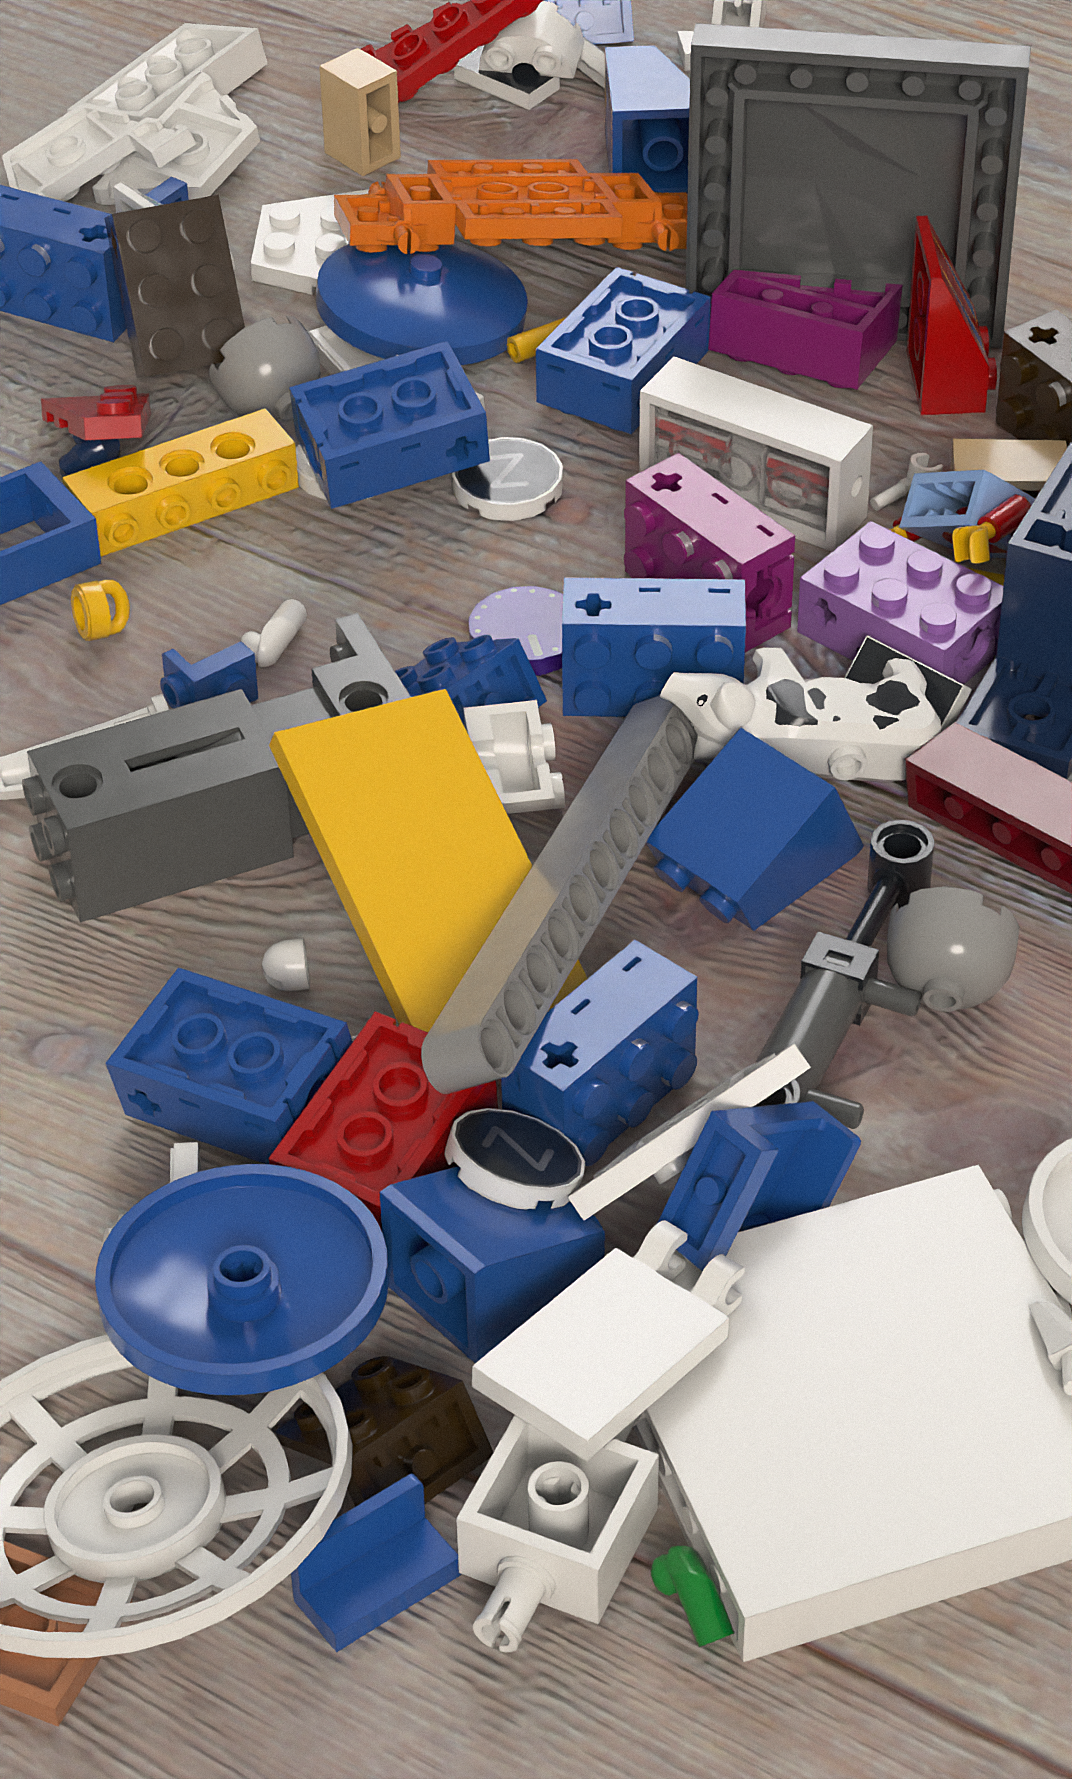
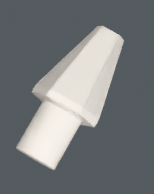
(1057, 1335)

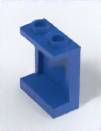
(756, 1171)

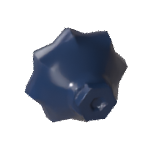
(88, 454)

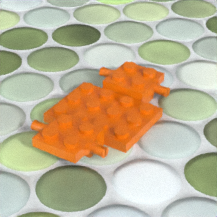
(511, 201)

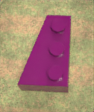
(804, 328)

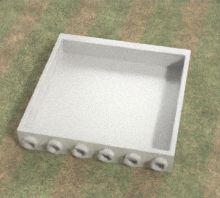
(871, 1416)

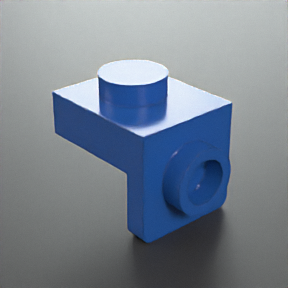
(210, 677)

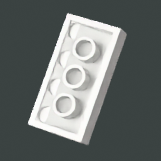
(169, 67)

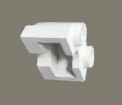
(538, 39)
(515, 755)

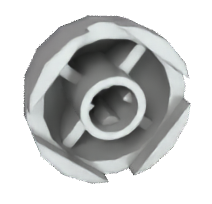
(263, 365)
(951, 947)

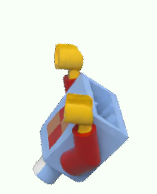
(963, 512)

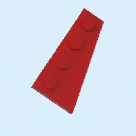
(446, 39)

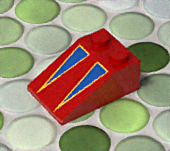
(944, 338)

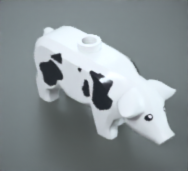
(820, 723)

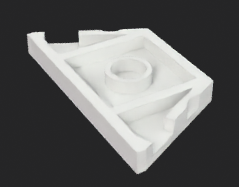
(221, 140)
(669, 1145)

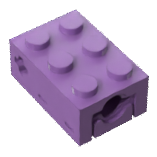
(903, 599)

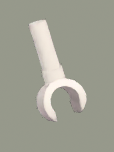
(917, 464)

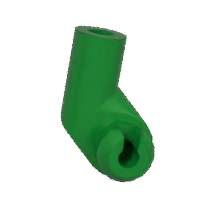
(686, 1574)

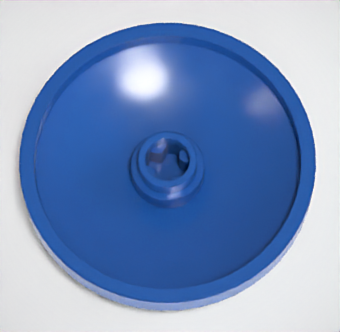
(420, 299)
(242, 1279)

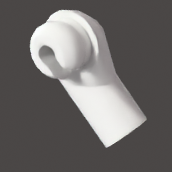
(276, 633)

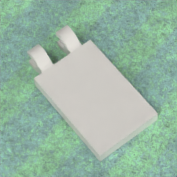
(611, 1343)

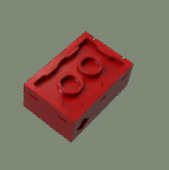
(378, 1116)

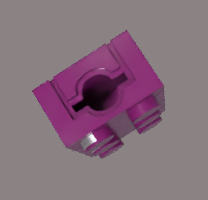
(697, 528)

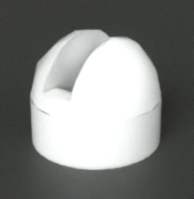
(287, 965)

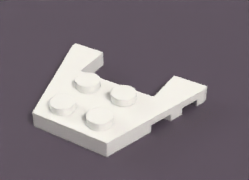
(89, 144)
(296, 241)

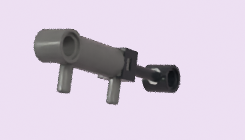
(841, 974)

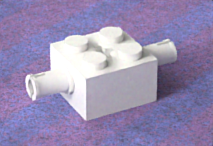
(553, 1527)

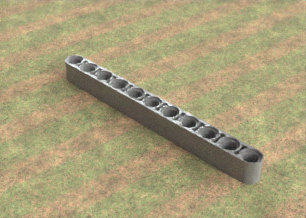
(560, 901)

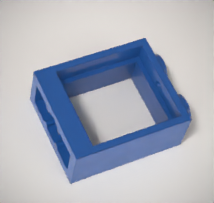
(69, 535)

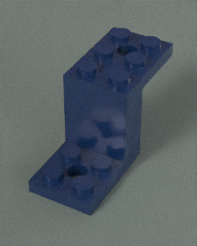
(1034, 636)

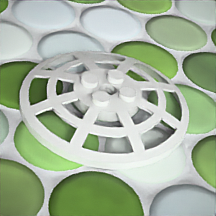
(181, 1481)

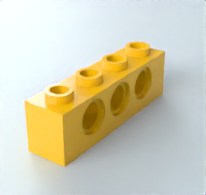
(186, 480)

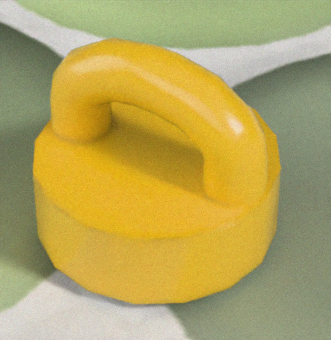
(92, 609)

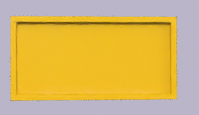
(409, 842)

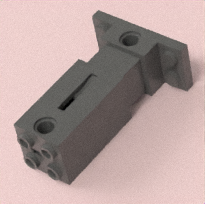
(187, 788)

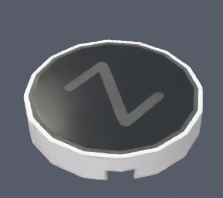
(513, 482)
(514, 1158)

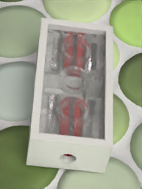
(769, 448)

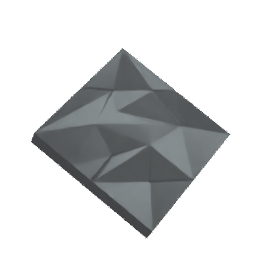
(834, 142)

